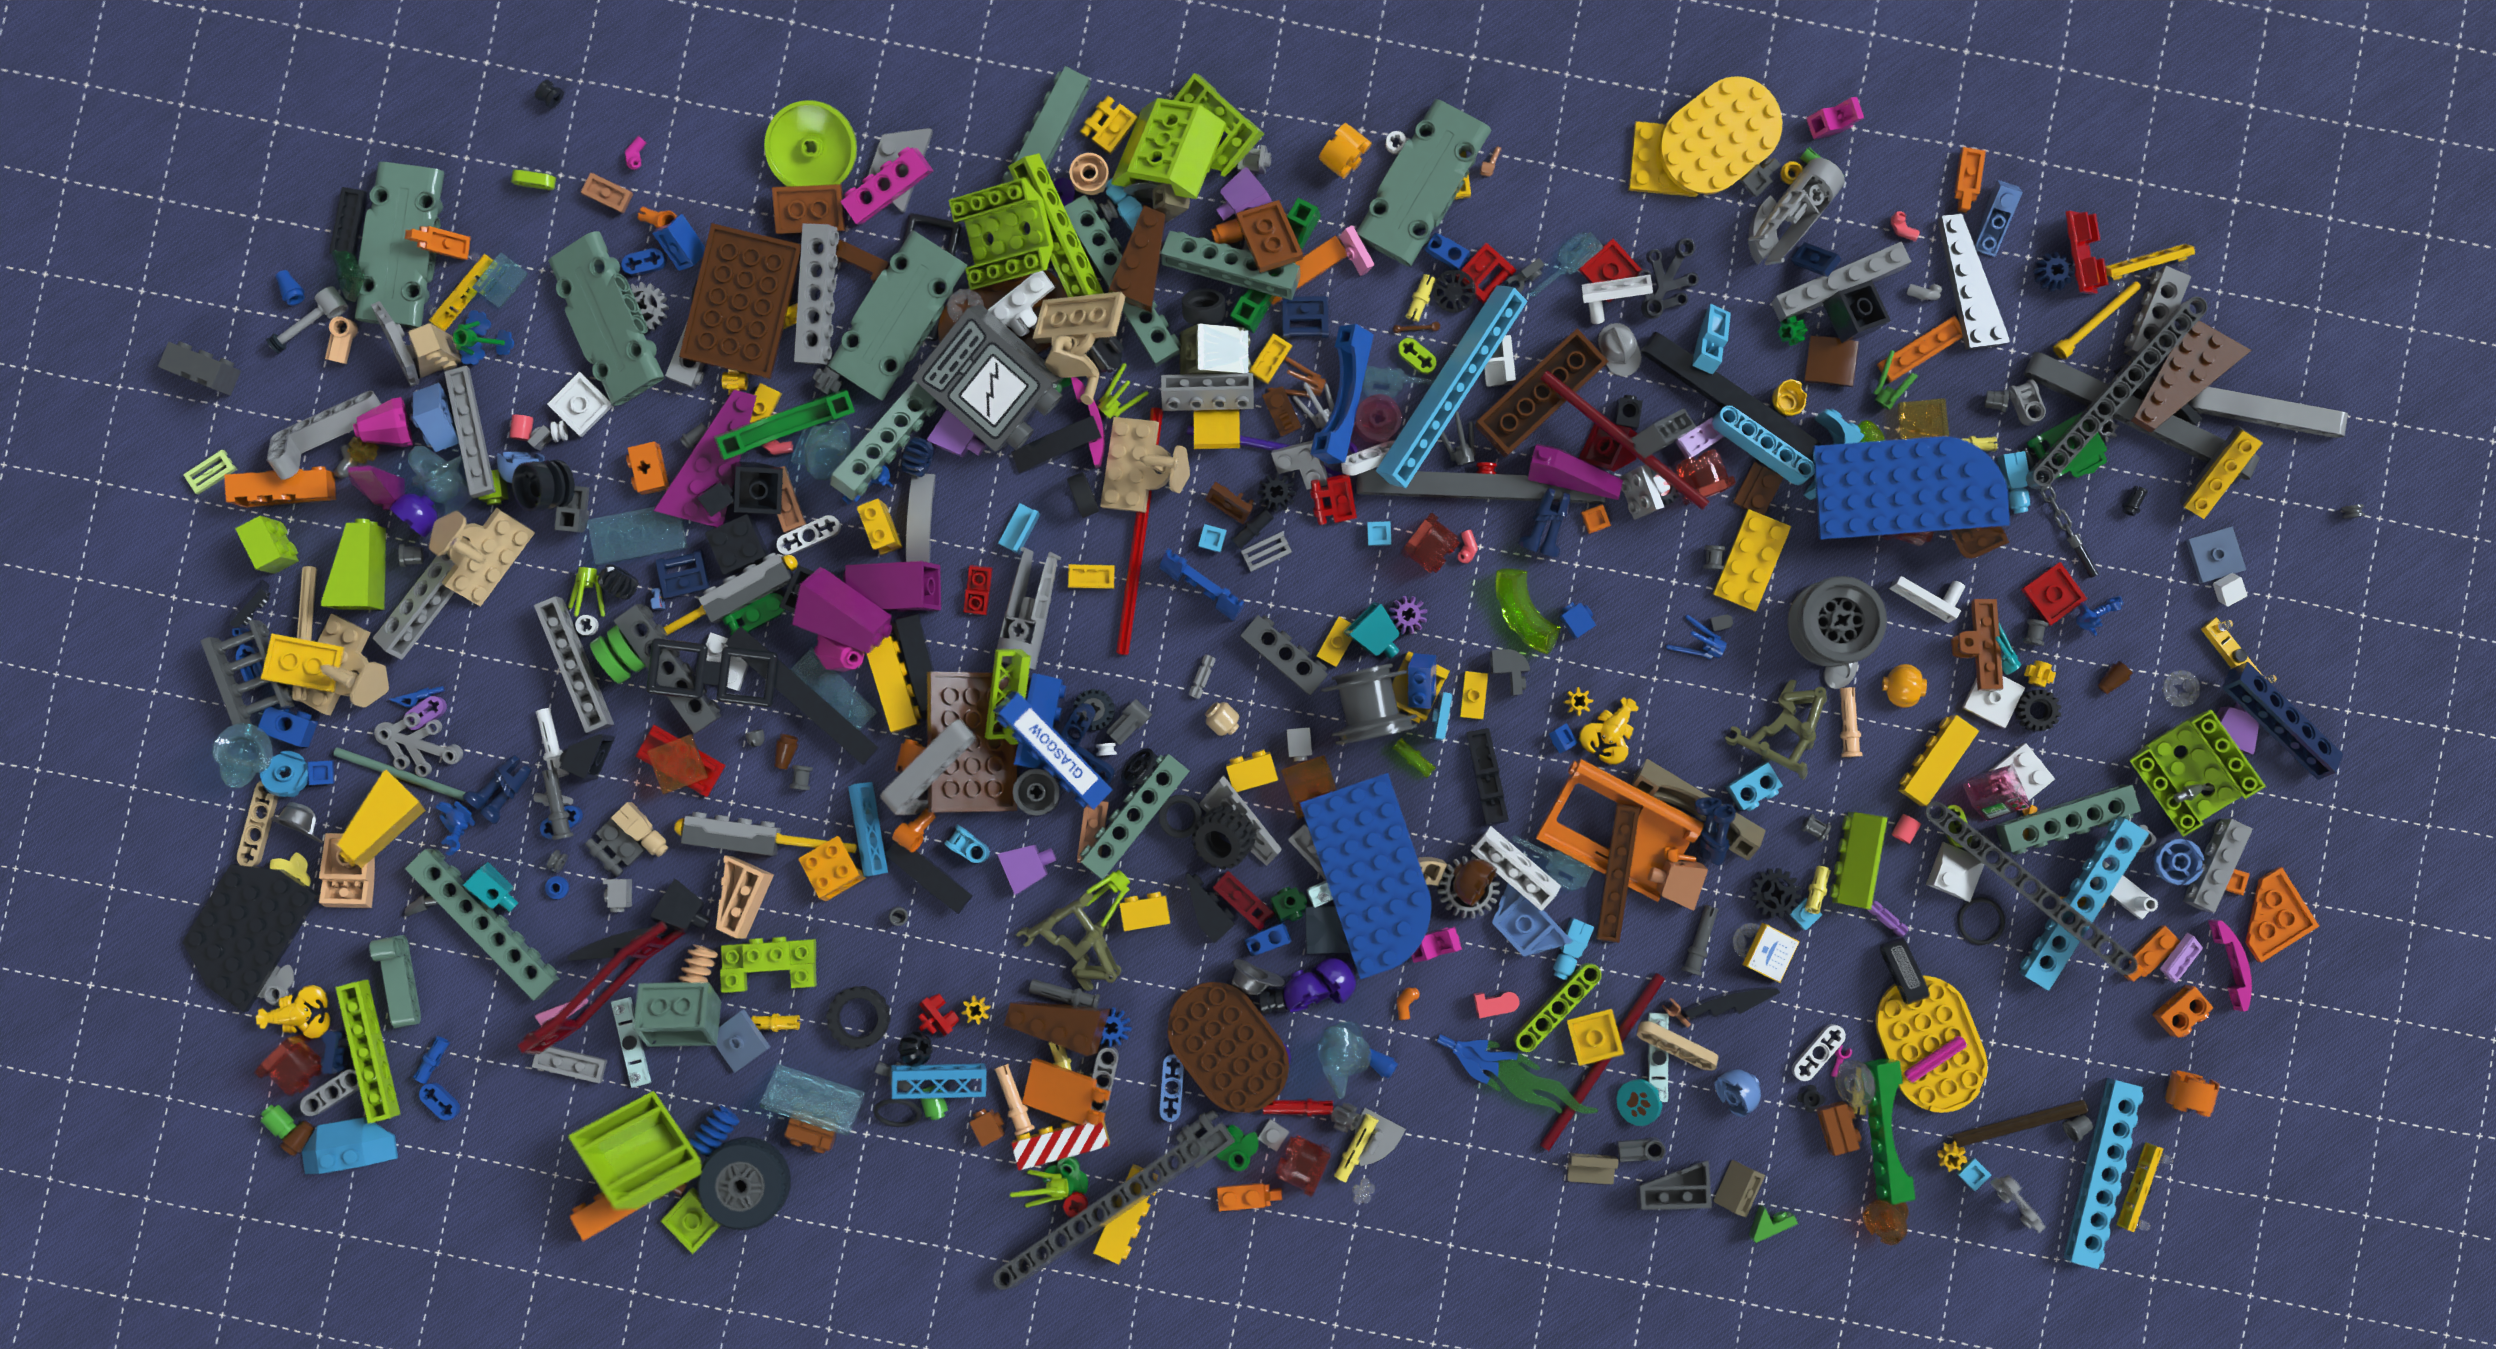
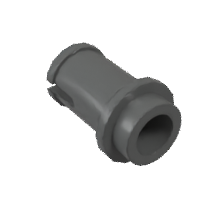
(693, 436)

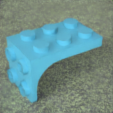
(1841, 433)

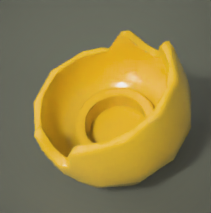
(1789, 398)

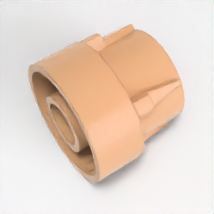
(1086, 162)

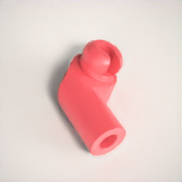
(1900, 227)
(777, 448)
(1469, 549)

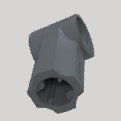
(1133, 718)
(1638, 1150)

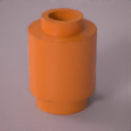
(1227, 232)

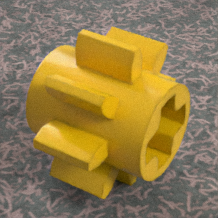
(734, 380)
(2039, 674)
(1584, 701)
(969, 1011)
(1952, 1163)

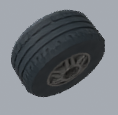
(728, 1199)

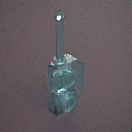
(1572, 260)
(1389, 377)
(1560, 862)

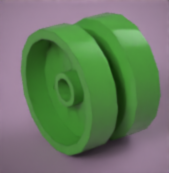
(616, 655)

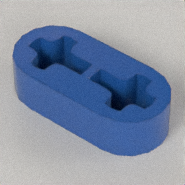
(645, 267)
(578, 818)
(443, 1097)

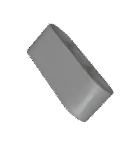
(1107, 1069)
(324, 1095)

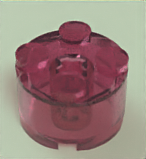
(1389, 412)

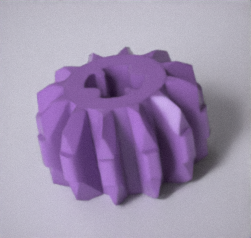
(1412, 621)

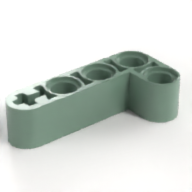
(398, 979)

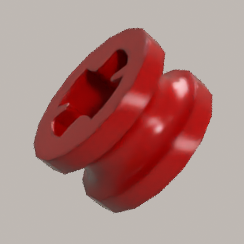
(1486, 468)

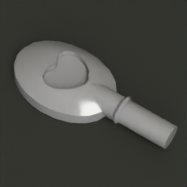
(1839, 676)

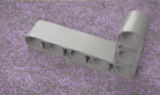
(291, 442)
(906, 792)

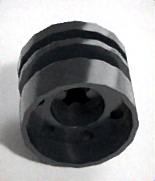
(543, 485)

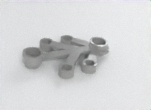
(414, 744)
(2008, 1191)

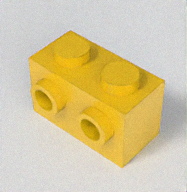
(1251, 771)
(1145, 912)

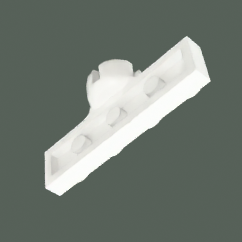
(1016, 307)

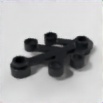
(1665, 281)

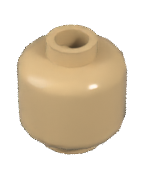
(1222, 718)

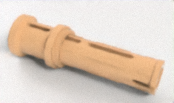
(1849, 717)
(1017, 1111)

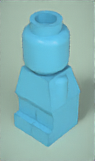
(1127, 207)
(2014, 470)
(1580, 935)

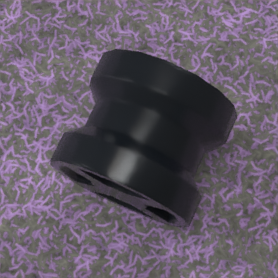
(549, 94)

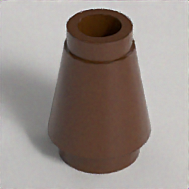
(2115, 677)
(785, 750)
(297, 1138)

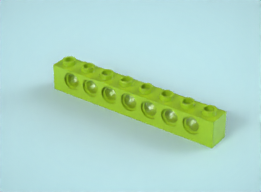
(1067, 254)

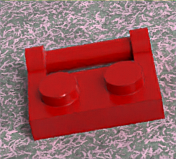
(1481, 266)

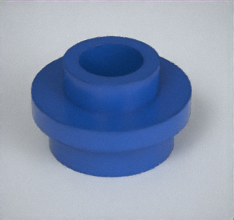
(564, 887)

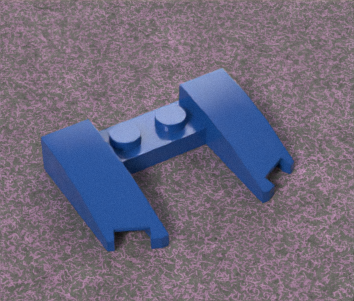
(1178, 566)

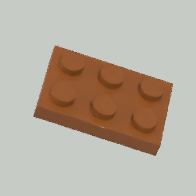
(807, 205)
(1269, 236)

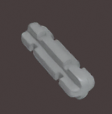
(1202, 676)

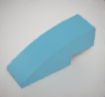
(1712, 339)

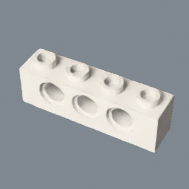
(1516, 868)

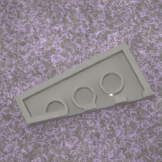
(1224, 794)

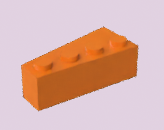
(268, 489)

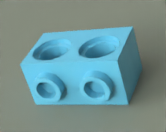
(1751, 781)

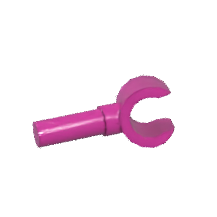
(1840, 1058)

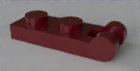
(1243, 900)

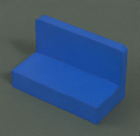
(680, 243)

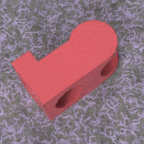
(1495, 1005)

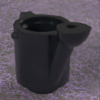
(1106, 353)

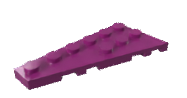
(706, 466)

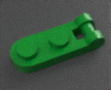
(756, 613)

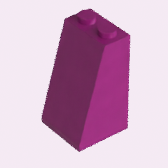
(897, 585)
(840, 612)

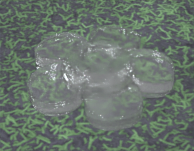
(1362, 1191)

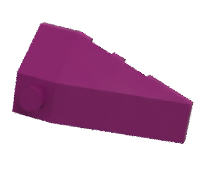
(1567, 471)
(377, 485)

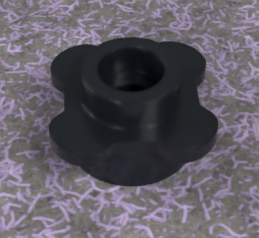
(1818, 1099)

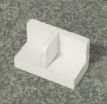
(1501, 365)

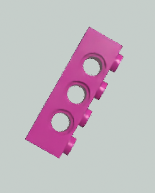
(917, 170)

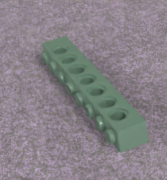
(1085, 208)
(422, 871)

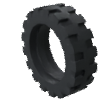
(836, 1028)

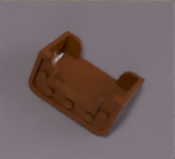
(1978, 541)

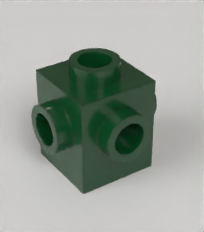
(1289, 912)

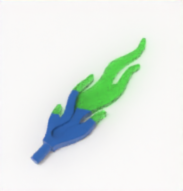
(1506, 1068)

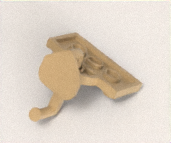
(1072, 328)
(1134, 465)
(482, 555)
(362, 687)

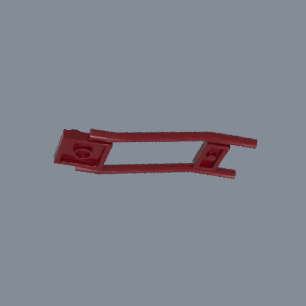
(559, 1027)

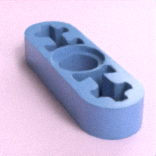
(1164, 1104)

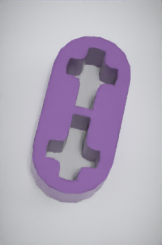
(422, 708)

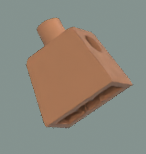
(1680, 881)

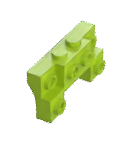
(759, 956)

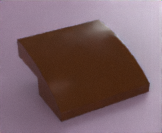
(1831, 361)

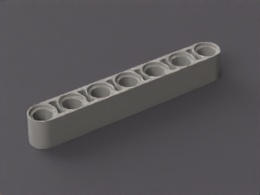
(2270, 412)

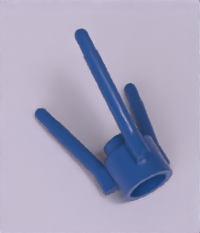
(1713, 644)

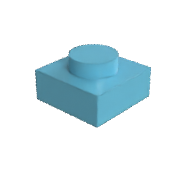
(1379, 533)
(1212, 538)
(1803, 917)
(1973, 1174)

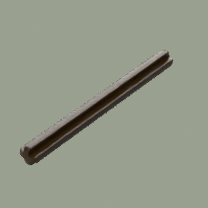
(2020, 1123)

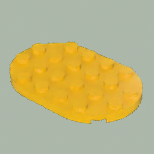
(1720, 135)
(1921, 1028)

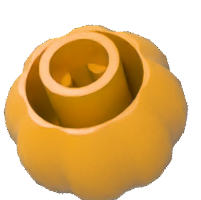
(1904, 685)

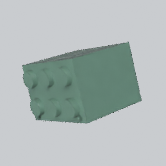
(677, 1014)

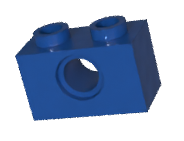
(1422, 681)
(301, 730)

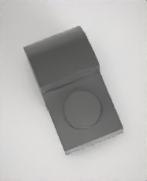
(575, 515)
(1513, 663)

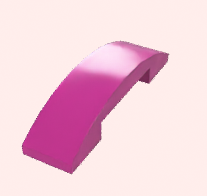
(1096, 447)
(2241, 992)

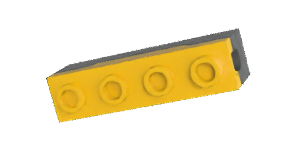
(2220, 472)

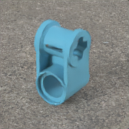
(966, 844)

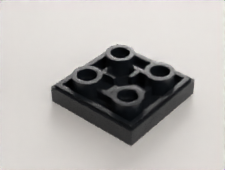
(257, 598)

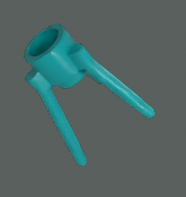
(2008, 657)

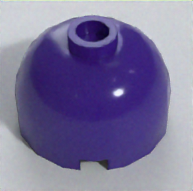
(416, 512)
(1339, 978)
(1304, 990)

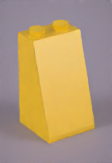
(379, 820)

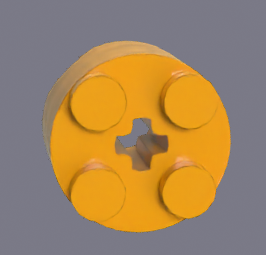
(1344, 150)

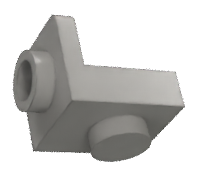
(1256, 160)

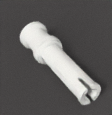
(550, 741)

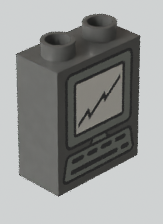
(989, 379)

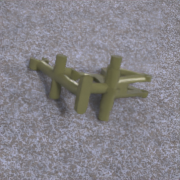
(1804, 730)
(1093, 937)

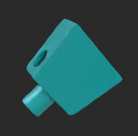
(1374, 631)
(483, 884)

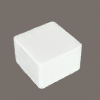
(2230, 589)

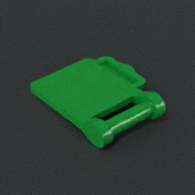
(2085, 461)

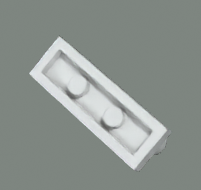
(1596, 292)
(1944, 609)
(2131, 896)

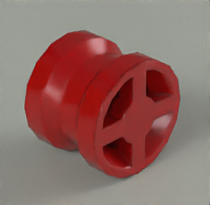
(1079, 1202)

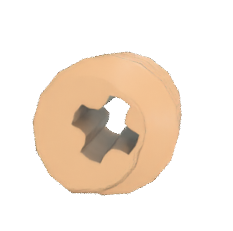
(698, 964)

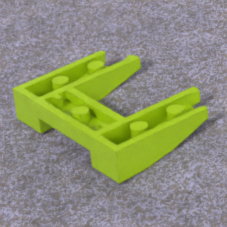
(1240, 130)

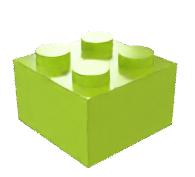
(267, 544)

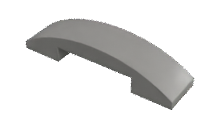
(919, 518)

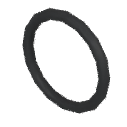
(2001, 915)
(897, 1124)

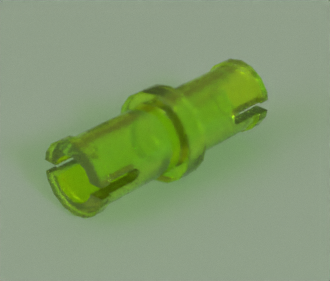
(1414, 757)

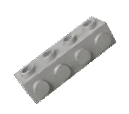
(1207, 391)
(2218, 865)

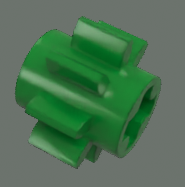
(1792, 330)

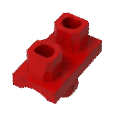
(930, 1007)

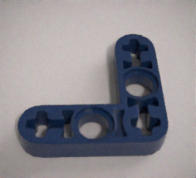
(1075, 742)

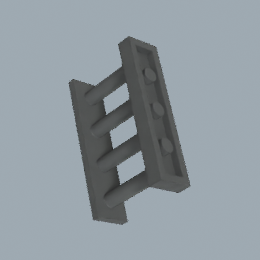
(224, 670)

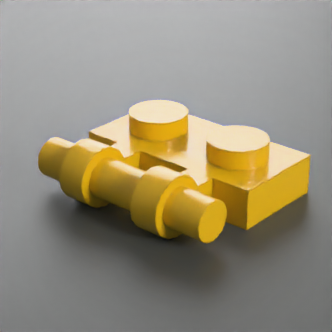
(1115, 127)

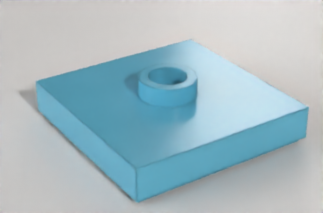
(1441, 715)

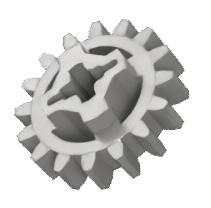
(646, 298)

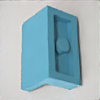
(1019, 528)

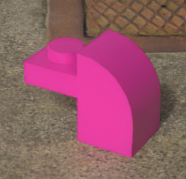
(1835, 119)
(1436, 944)

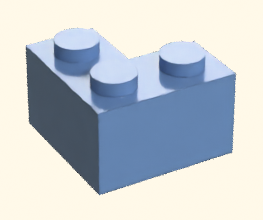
(434, 418)

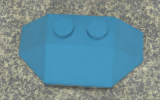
(347, 1146)

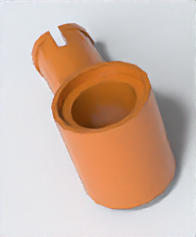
(656, 218)
(911, 834)

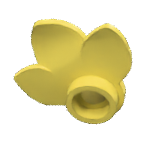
(296, 867)

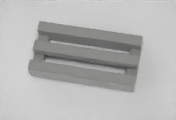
(1283, 543)

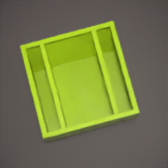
(637, 1153)

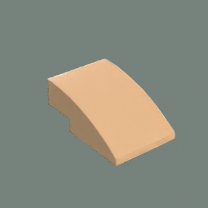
(341, 883)

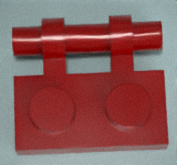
(1341, 499)

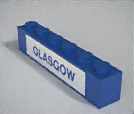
(1052, 749)

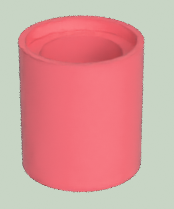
(521, 427)
(1906, 829)

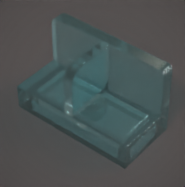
(500, 280)

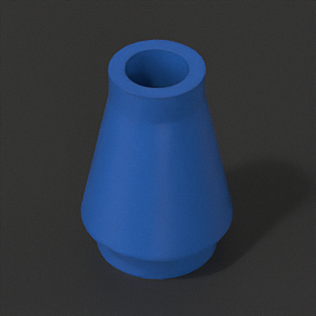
(289, 288)
(1382, 1064)

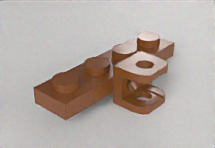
(1982, 645)

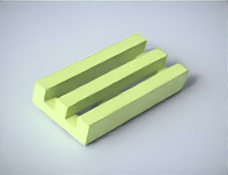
(213, 480)

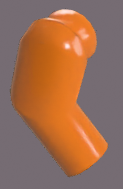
(1404, 1000)

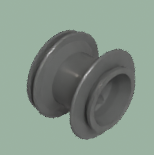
(1864, 619)
(1369, 704)

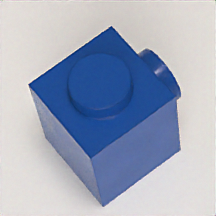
(1577, 619)

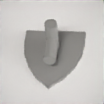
(1382, 1140)

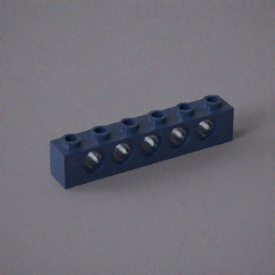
(2282, 720)

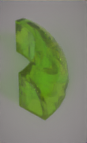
(1521, 613)

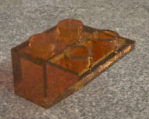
(1308, 781)

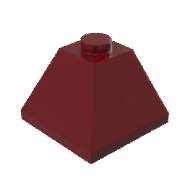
(1605, 451)

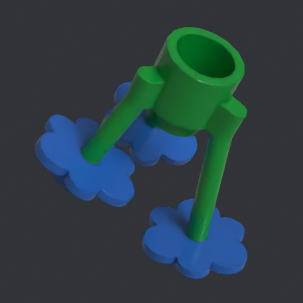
(468, 343)

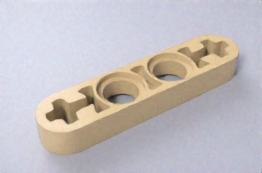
(254, 821)
(1677, 1045)

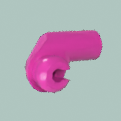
(632, 153)

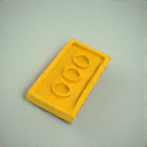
(1751, 560)

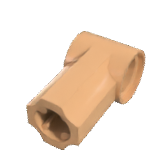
(340, 343)

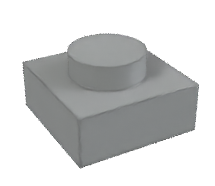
(540, 437)
(1273, 1134)

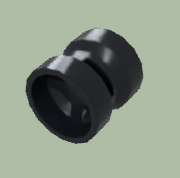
(1272, 1001)

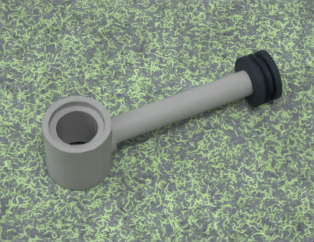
(328, 302)

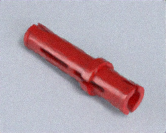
(1305, 1107)

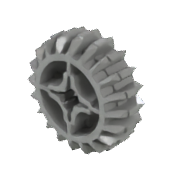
(1451, 895)

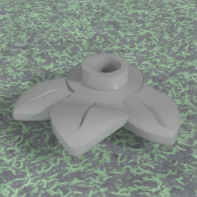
(279, 980)

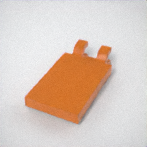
(1064, 1093)

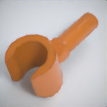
(1672, 855)

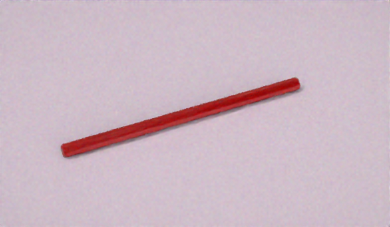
(1135, 563)

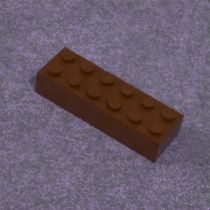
(1532, 400)

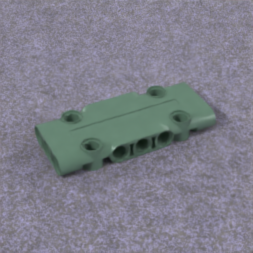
(1423, 182)
(386, 256)
(897, 315)
(606, 318)

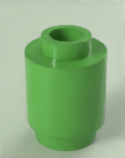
(933, 1106)
(277, 1121)

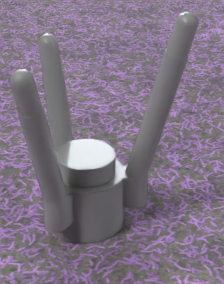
(1323, 415)

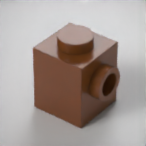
(987, 1126)

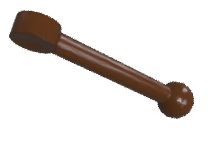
(1435, 327)

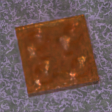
(677, 764)

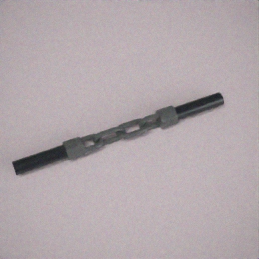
(2073, 539)

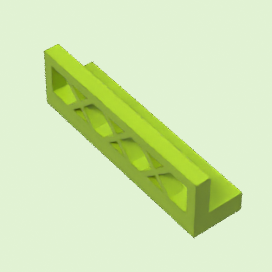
(1017, 682)

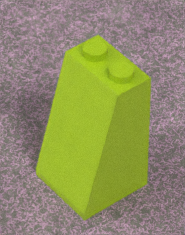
(358, 569)

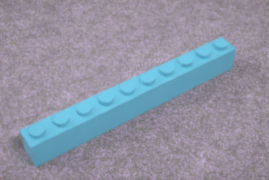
(1451, 386)

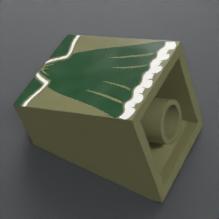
(1214, 350)

